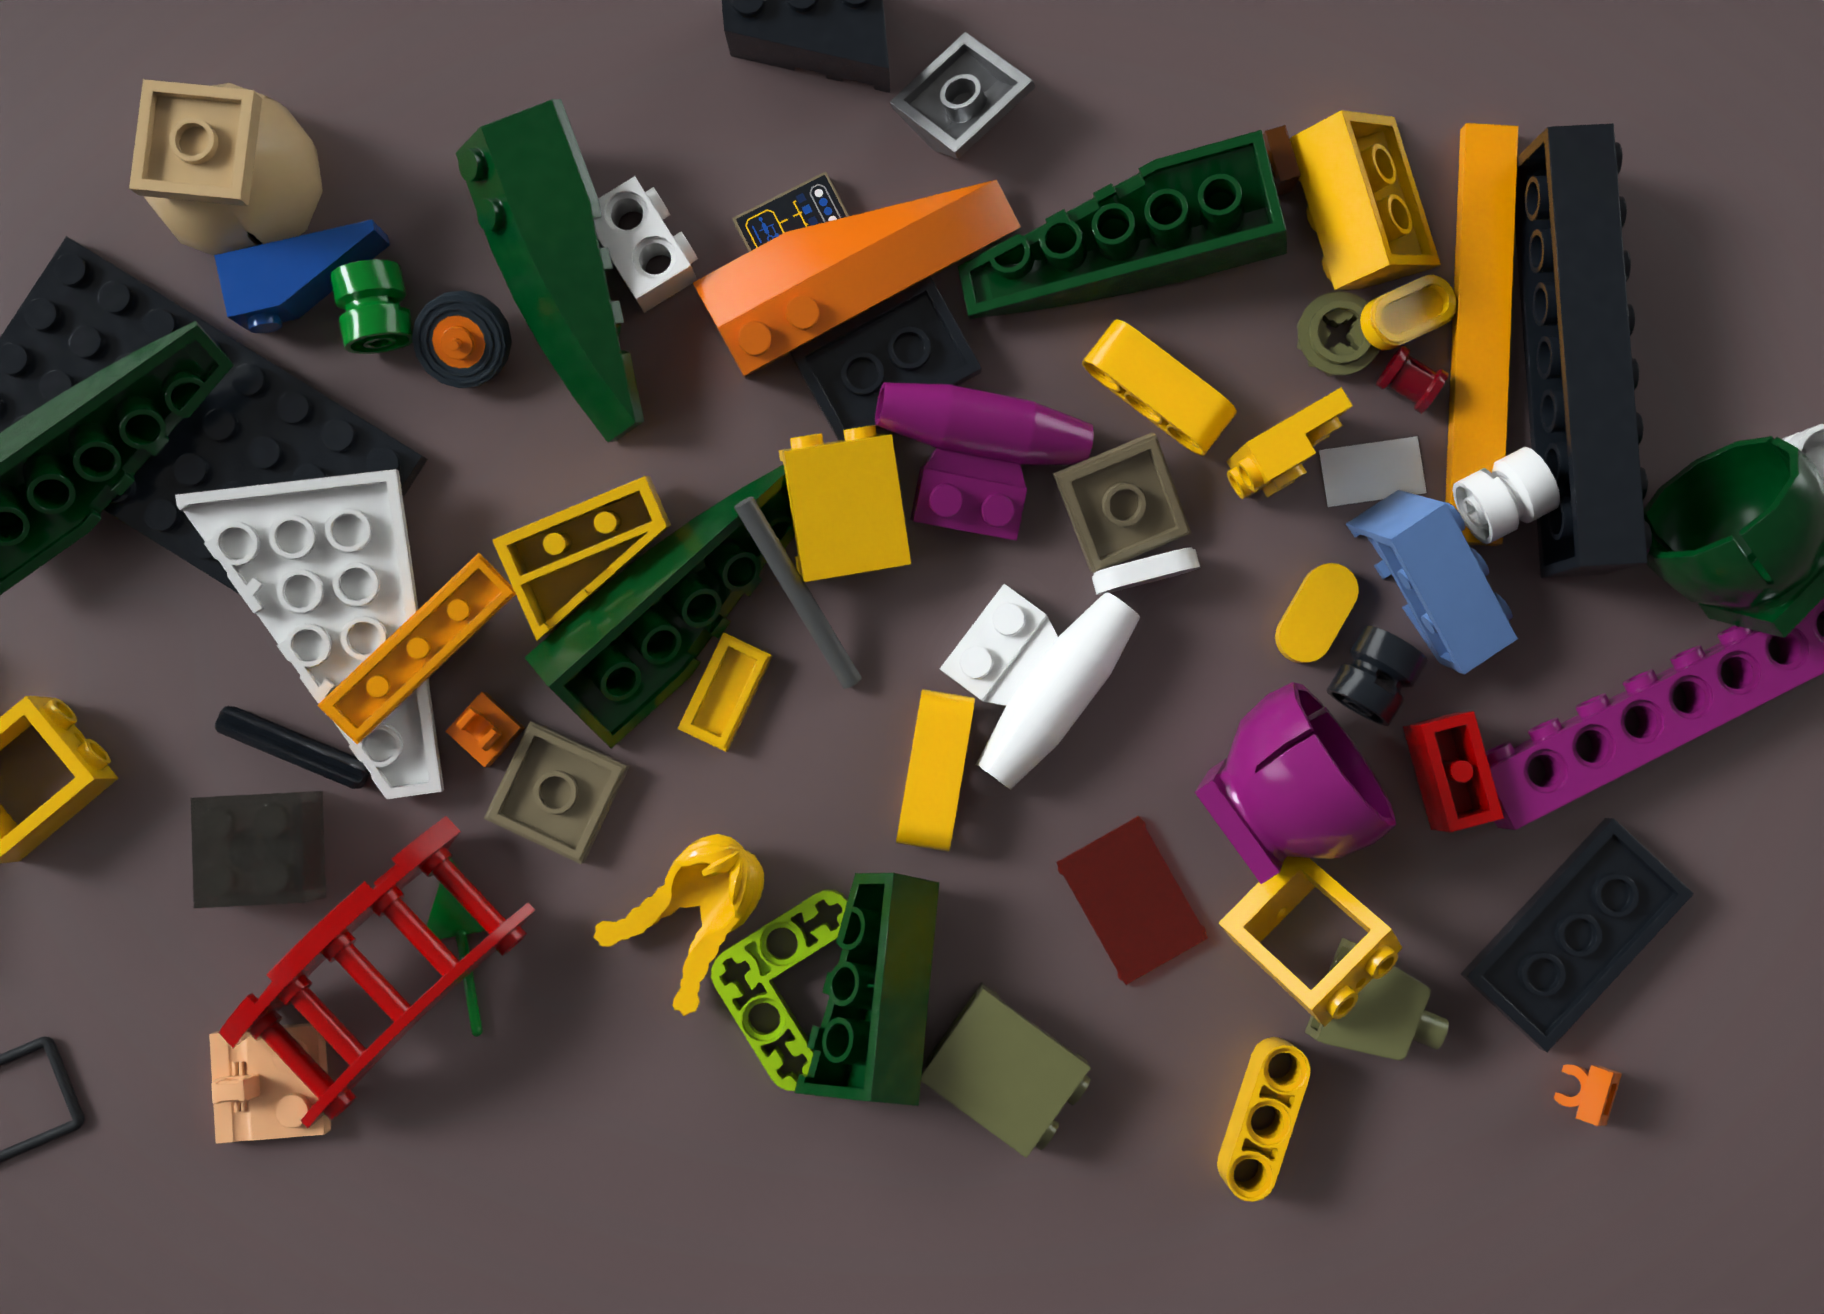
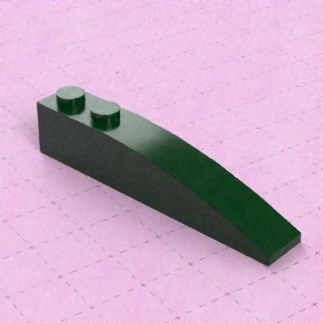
(1153, 230)
(542, 232)
(91, 440)
(657, 615)

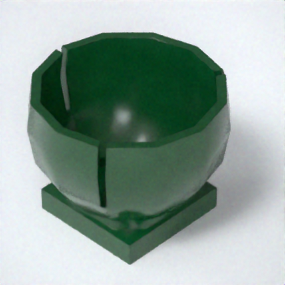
(1743, 534)

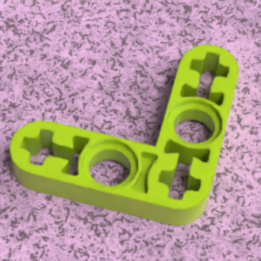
(763, 969)

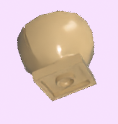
(223, 165)

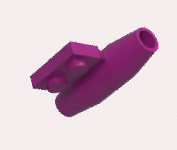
(979, 441)

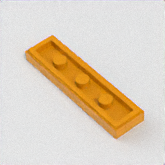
(418, 648)

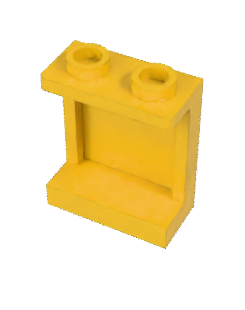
(845, 504)

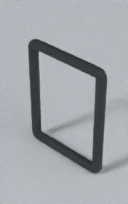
(66, 1089)

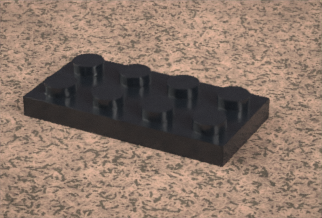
(1577, 934)

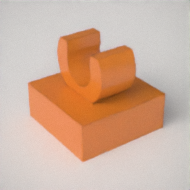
(485, 729)
(1595, 1095)

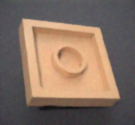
(258, 1093)

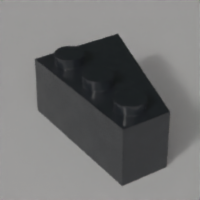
(814, 35)

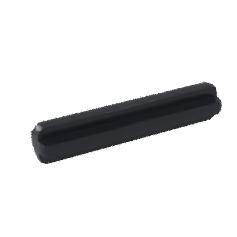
(292, 747)

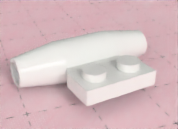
(1041, 678)

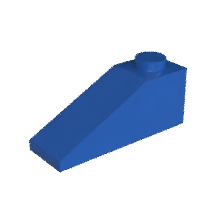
(291, 275)

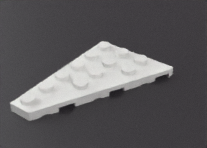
(331, 584)

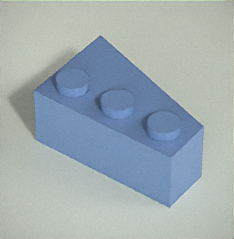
(1438, 578)

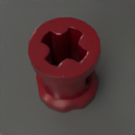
(1412, 379)

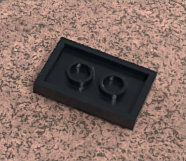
(893, 342)

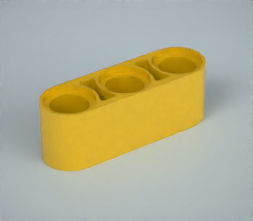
(1159, 387)
(935, 770)
(1269, 1144)

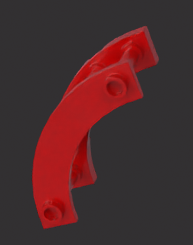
(334, 941)

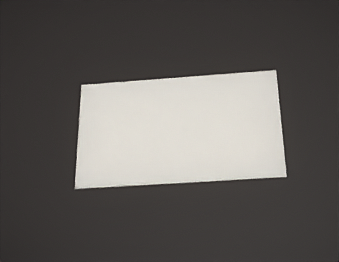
(1372, 471)

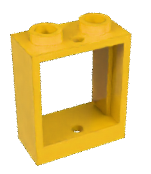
(81, 756)
(1274, 899)

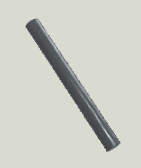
(797, 592)

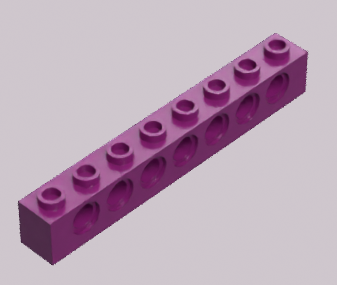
(1661, 724)

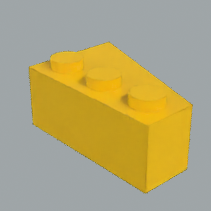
(578, 550)

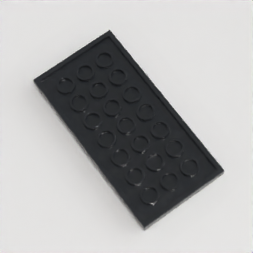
(245, 433)

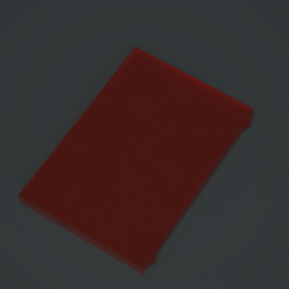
(1131, 900)

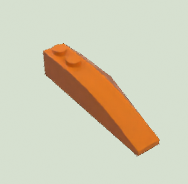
(844, 267)

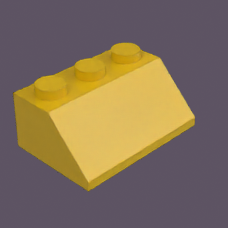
(1363, 200)

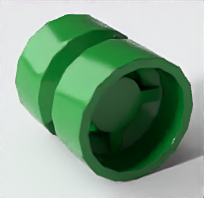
(372, 300)

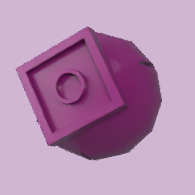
(1294, 786)

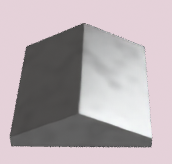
(961, 96)

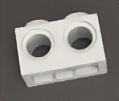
(635, 247)

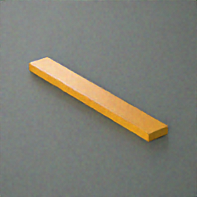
(1483, 303)

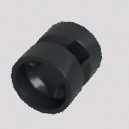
(1379, 657)

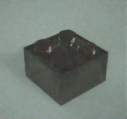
(258, 849)

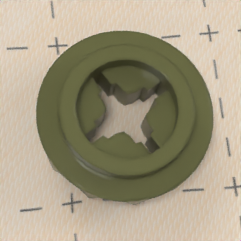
(1335, 309)

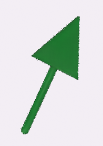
(449, 920)

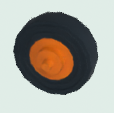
(462, 339)

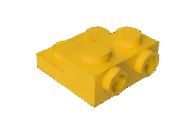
(1277, 455)

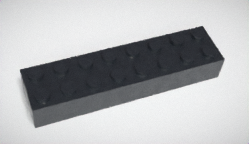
(1581, 350)

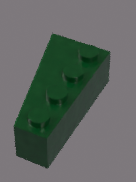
(877, 994)

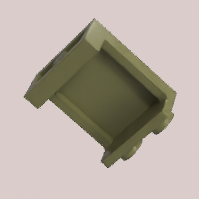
(1005, 1072)

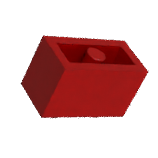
(1453, 772)

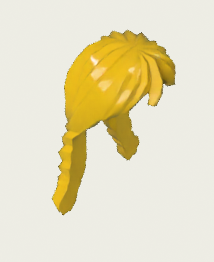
(707, 874)

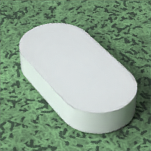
(1145, 570)

